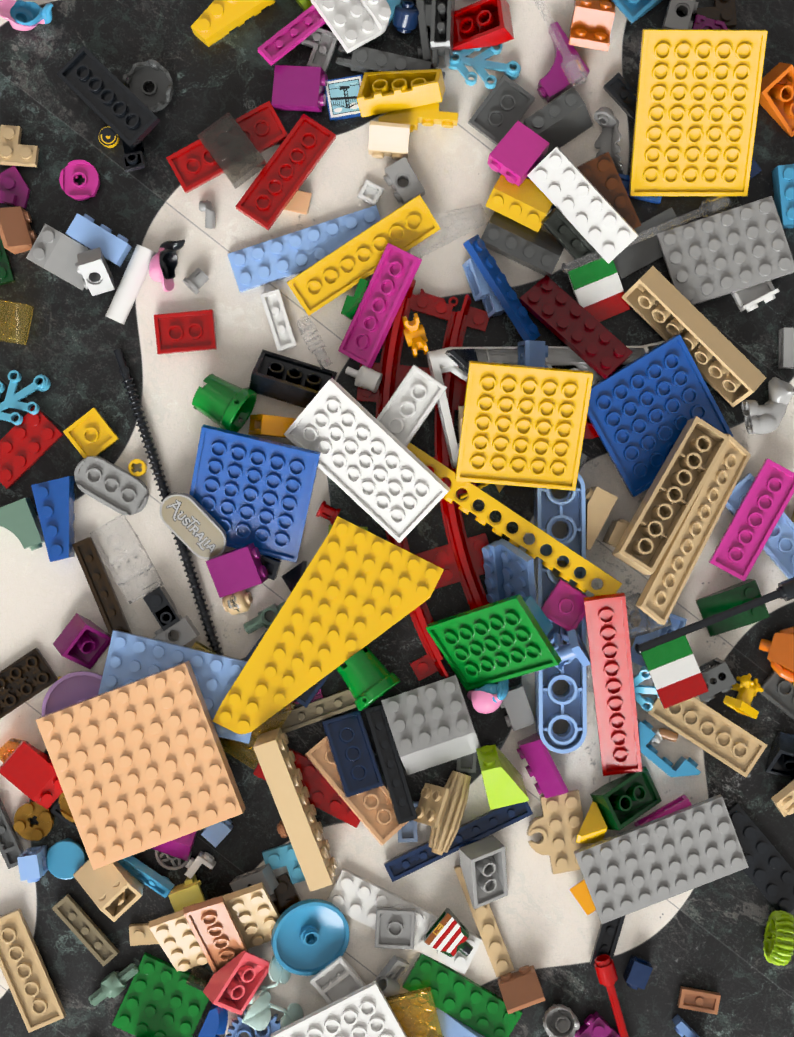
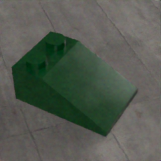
(729, 598)
(626, 798)

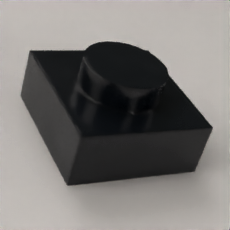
(272, 566)

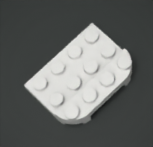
(354, 20)

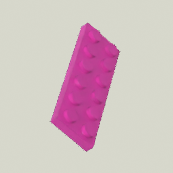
(379, 305)
(754, 520)

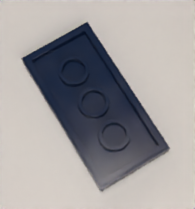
(352, 753)

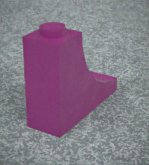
(555, 81)

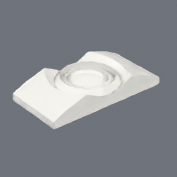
(337, 980)

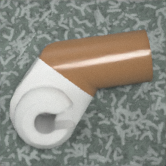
(662, 734)

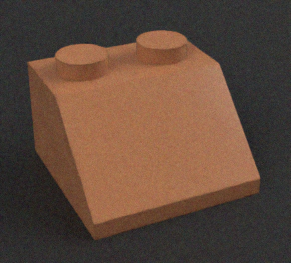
(16, 229)
(521, 989)

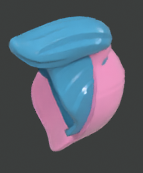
(25, 15)
(488, 697)

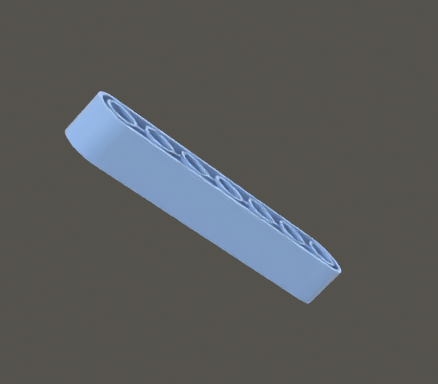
(573, 703)

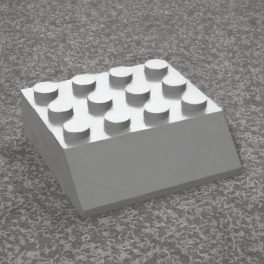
(431, 725)

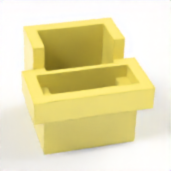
(186, 894)

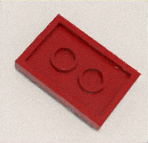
(185, 332)

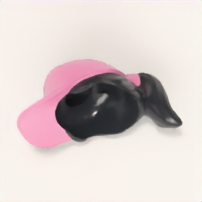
(164, 262)

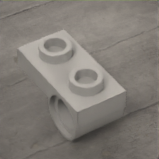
(390, 975)

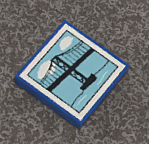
(342, 97)

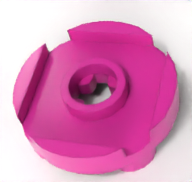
(73, 189)

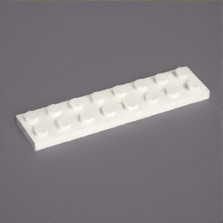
(360, 900)

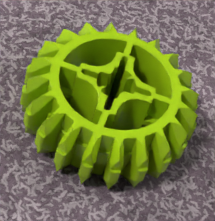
(779, 938)

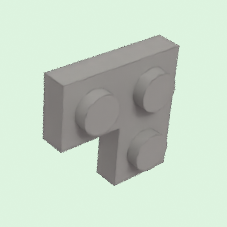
(323, 47)

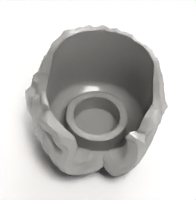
(560, 1021)

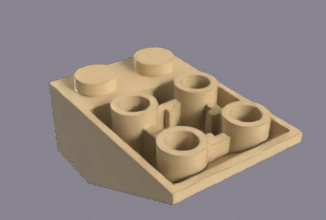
(110, 887)

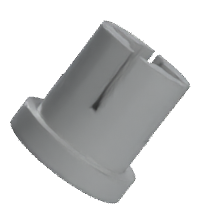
(196, 280)

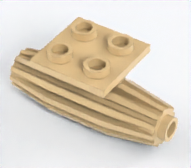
(443, 810)

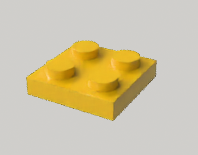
(91, 434)

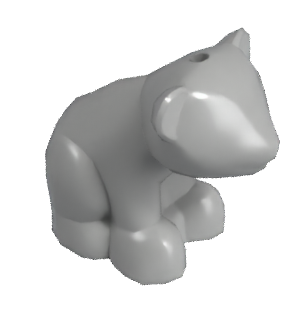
(767, 417)

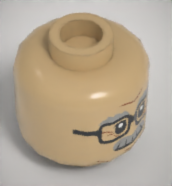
(237, 602)

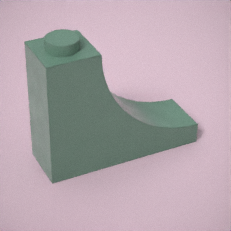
(23, 523)

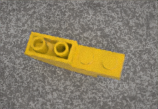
(424, 114)

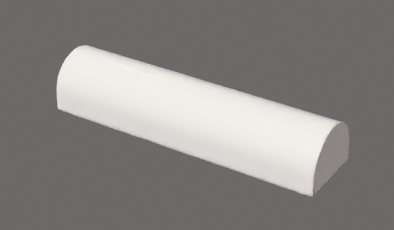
(130, 284)

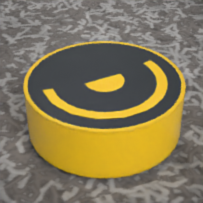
(108, 137)

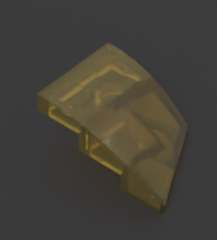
(15, 322)

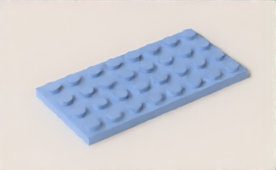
(137, 657)

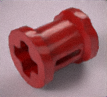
(328, 512)

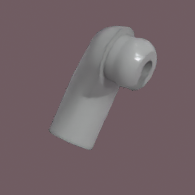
(209, 213)

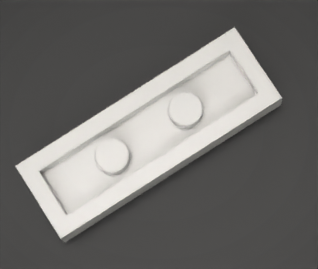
(278, 320)

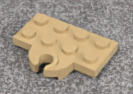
(559, 829)

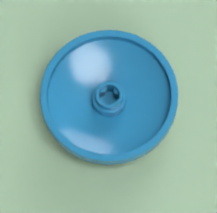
(309, 936)

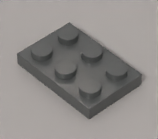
(501, 109)

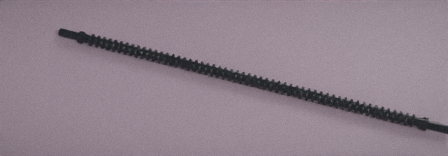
(159, 477)

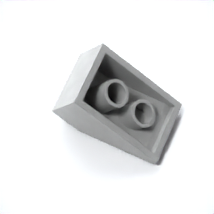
(57, 255)
(484, 870)

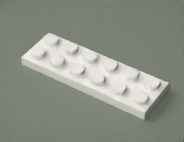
(582, 205)

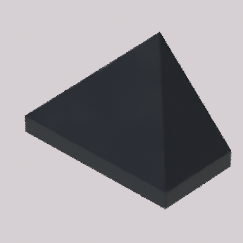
(462, 357)
(293, 576)

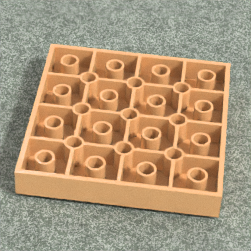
(141, 765)

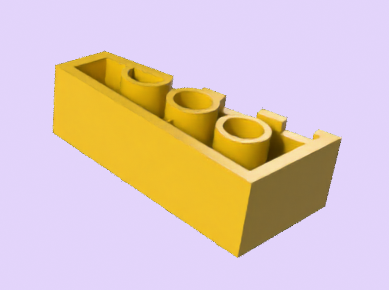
(225, 16)
(399, 90)

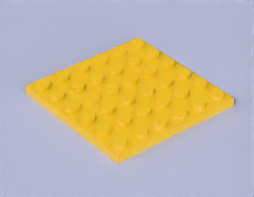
(523, 425)

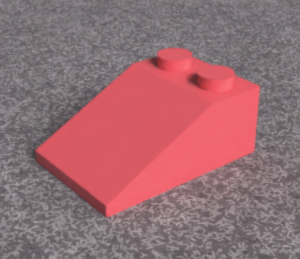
(237, 982)

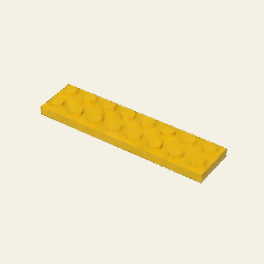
(361, 255)

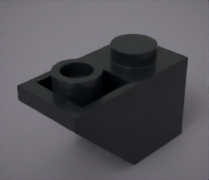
(162, 607)

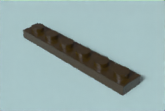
(100, 586)

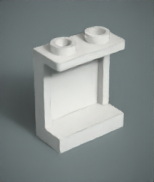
(749, 297)

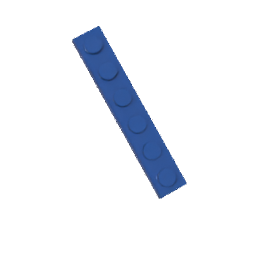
(501, 288)

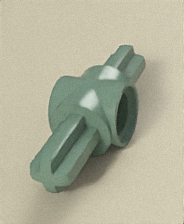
(261, 620)
(113, 984)

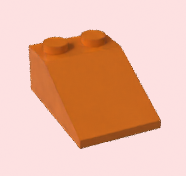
(778, 96)

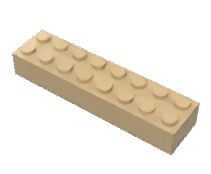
(712, 352)
(670, 496)
(295, 808)

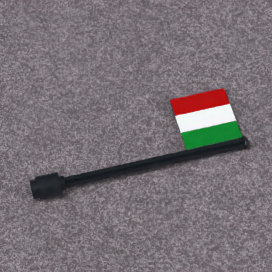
(673, 662)

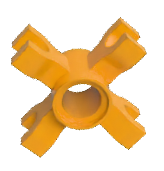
(415, 335)

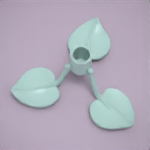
(259, 1012)

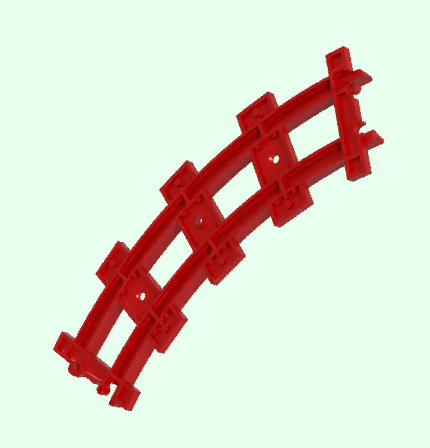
(462, 556)

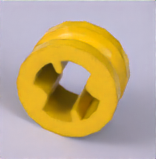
(137, 473)

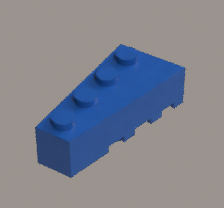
(56, 515)

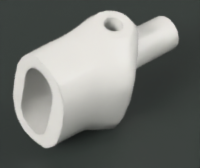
(365, 378)

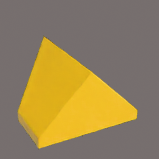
(593, 827)

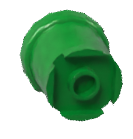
(224, 403)
(366, 678)

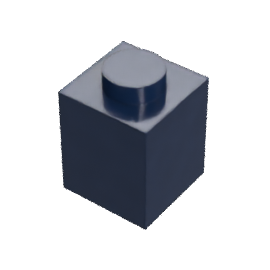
(637, 973)

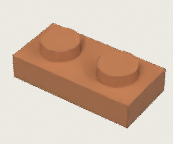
(699, 1000)

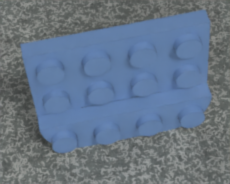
(507, 571)

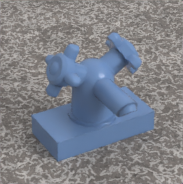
(574, 649)

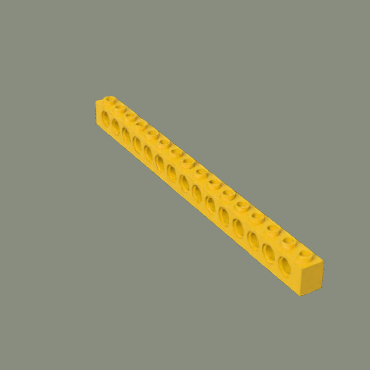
(610, 584)

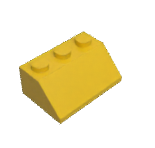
(520, 203)

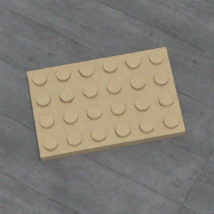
(250, 909)

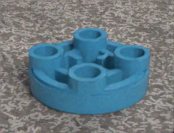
(65, 858)

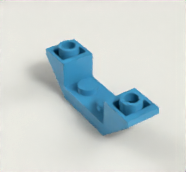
(682, 766)

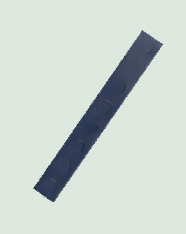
(467, 834)

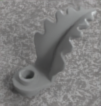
(609, 136)

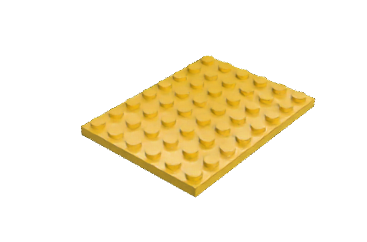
(696, 111)

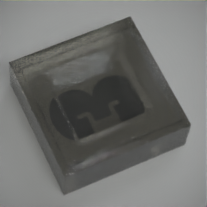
(199, 977)

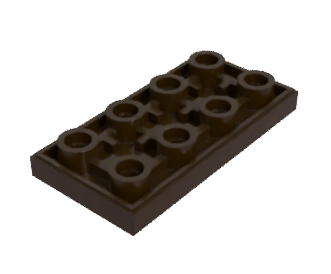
(24, 680)

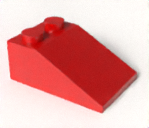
(482, 25)
(32, 774)

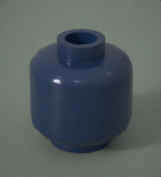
(405, 17)

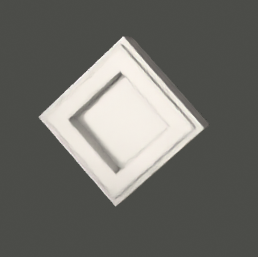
(370, 192)

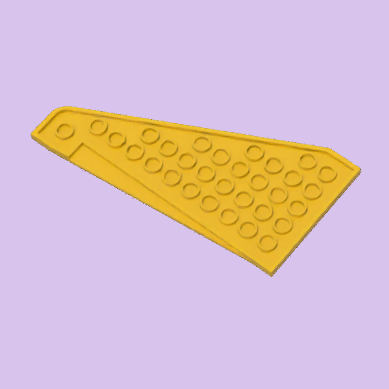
(338, 607)

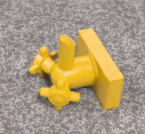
(746, 691)

